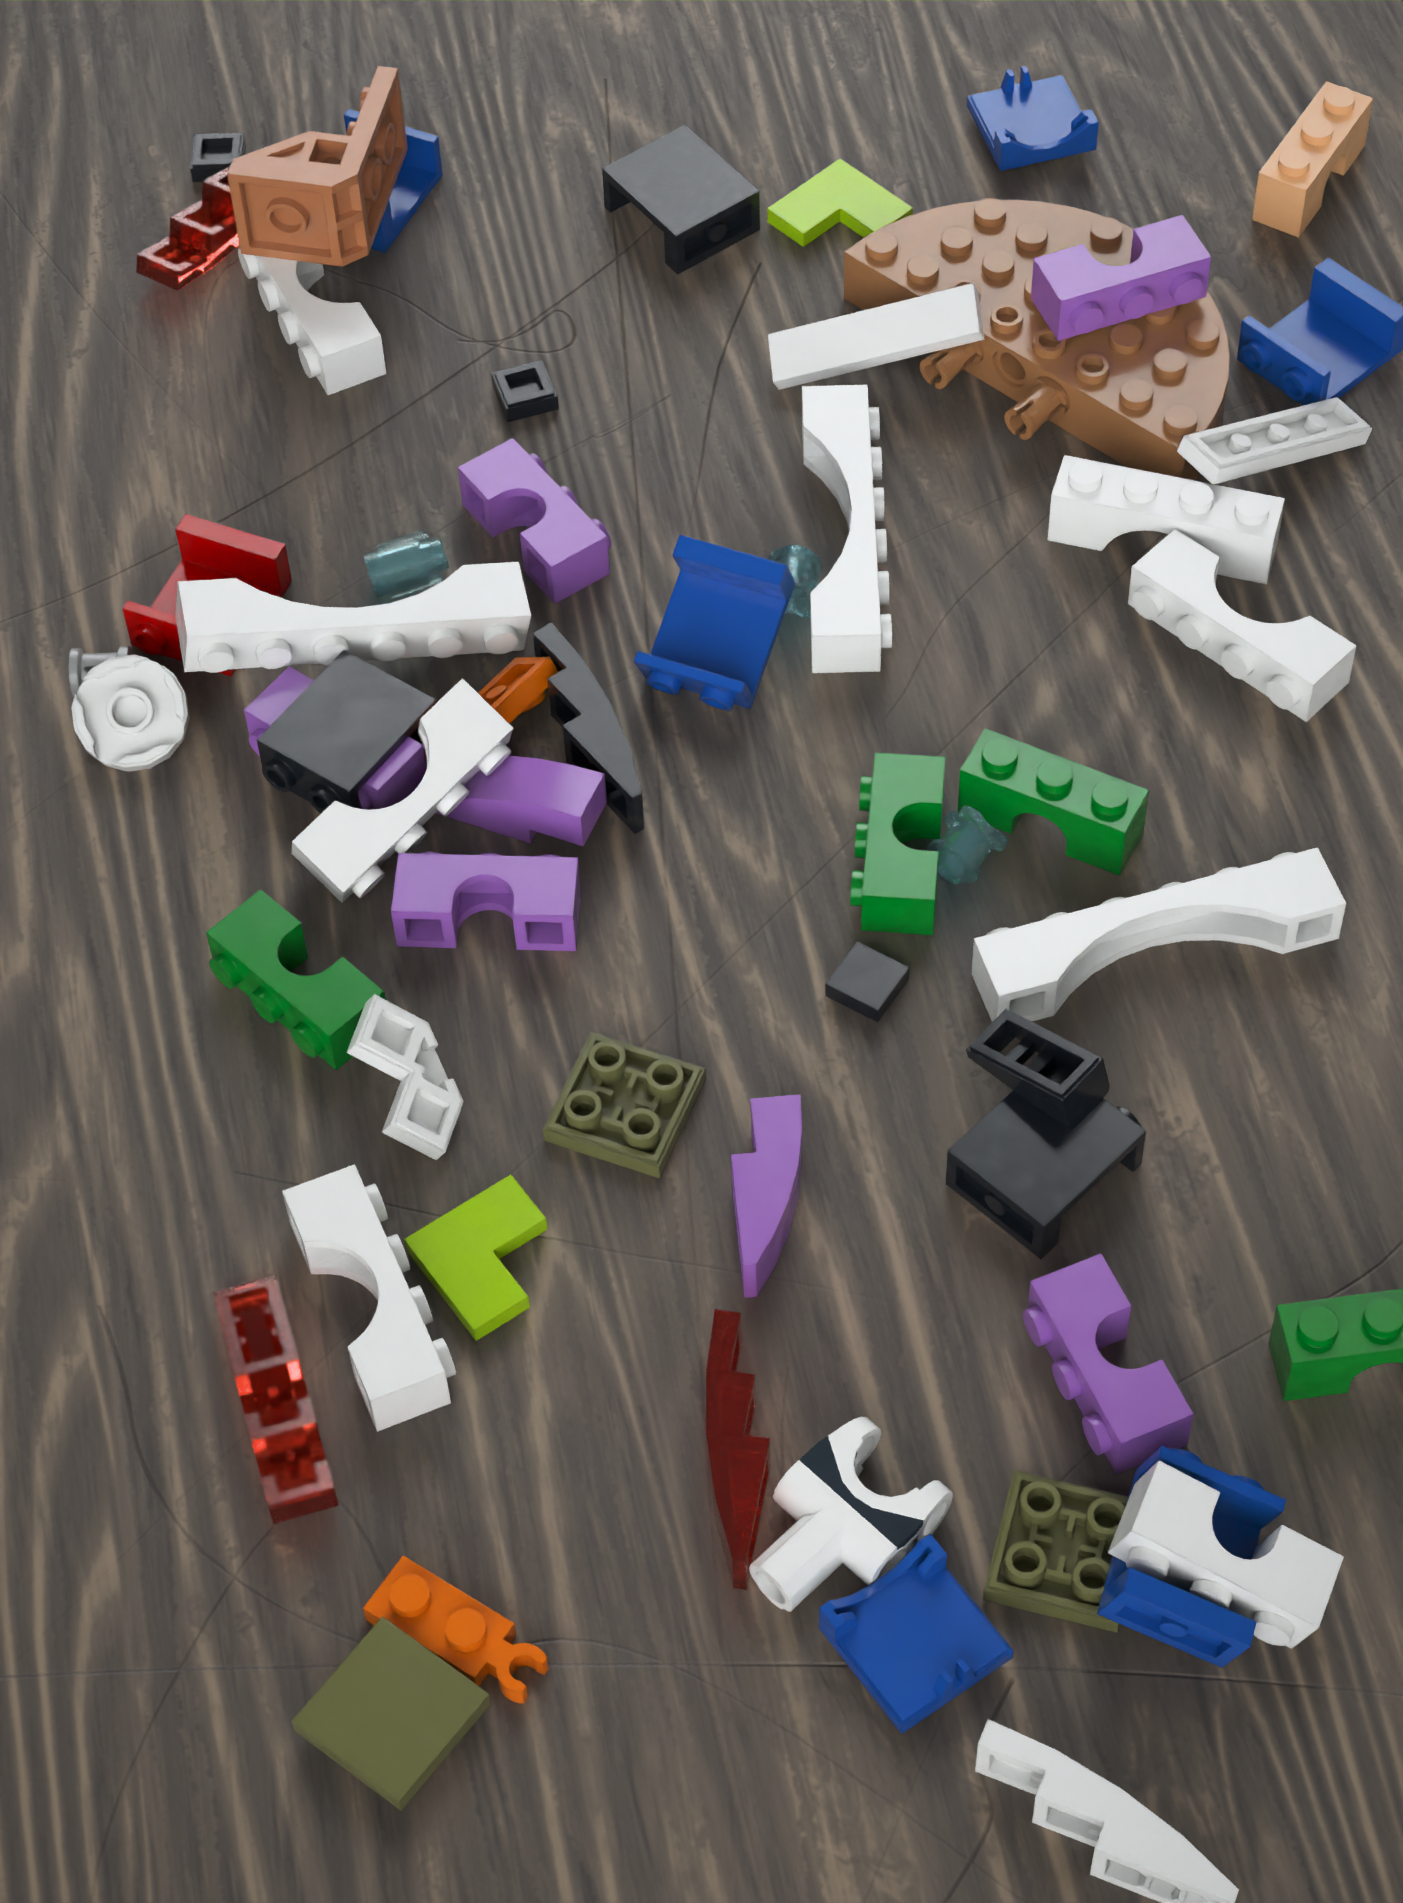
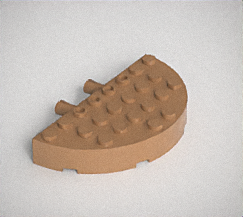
(1116, 388)

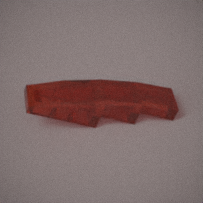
(196, 238)
(275, 1400)
(736, 1460)

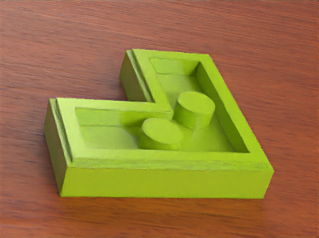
(833, 197)
(464, 1251)

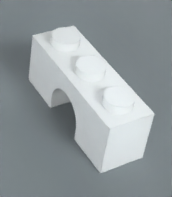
(1172, 1538)

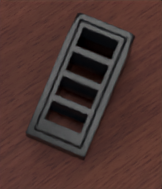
(1068, 1093)

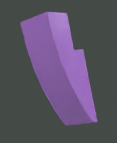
(534, 797)
(767, 1186)

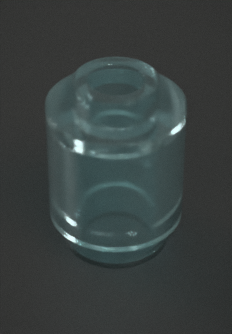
(406, 564)

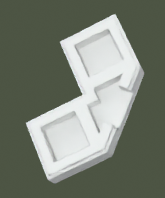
(405, 1049)

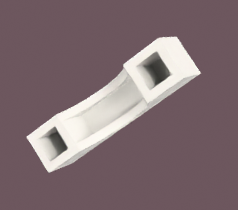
(333, 338)
(1104, 500)
(1289, 662)
(352, 843)
(394, 1358)

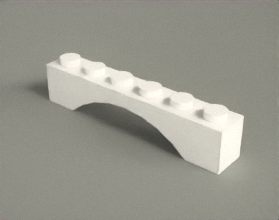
(847, 602)
(240, 627)
(1268, 905)

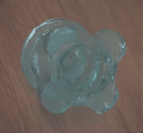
(805, 569)
(965, 845)

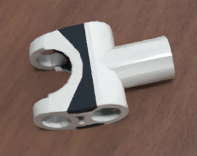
(842, 1519)

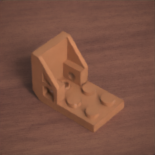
(323, 191)

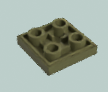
(624, 1104)
(1054, 1549)
(391, 1713)

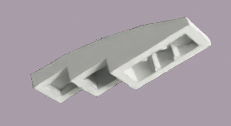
(1129, 1840)

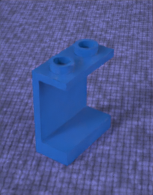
(414, 182)
(1328, 340)
(718, 624)
(1175, 1614)

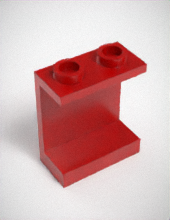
(206, 554)

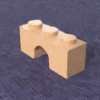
(1321, 141)

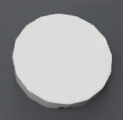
(130, 713)

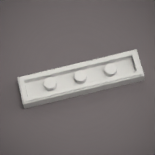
(876, 336)
(1274, 440)

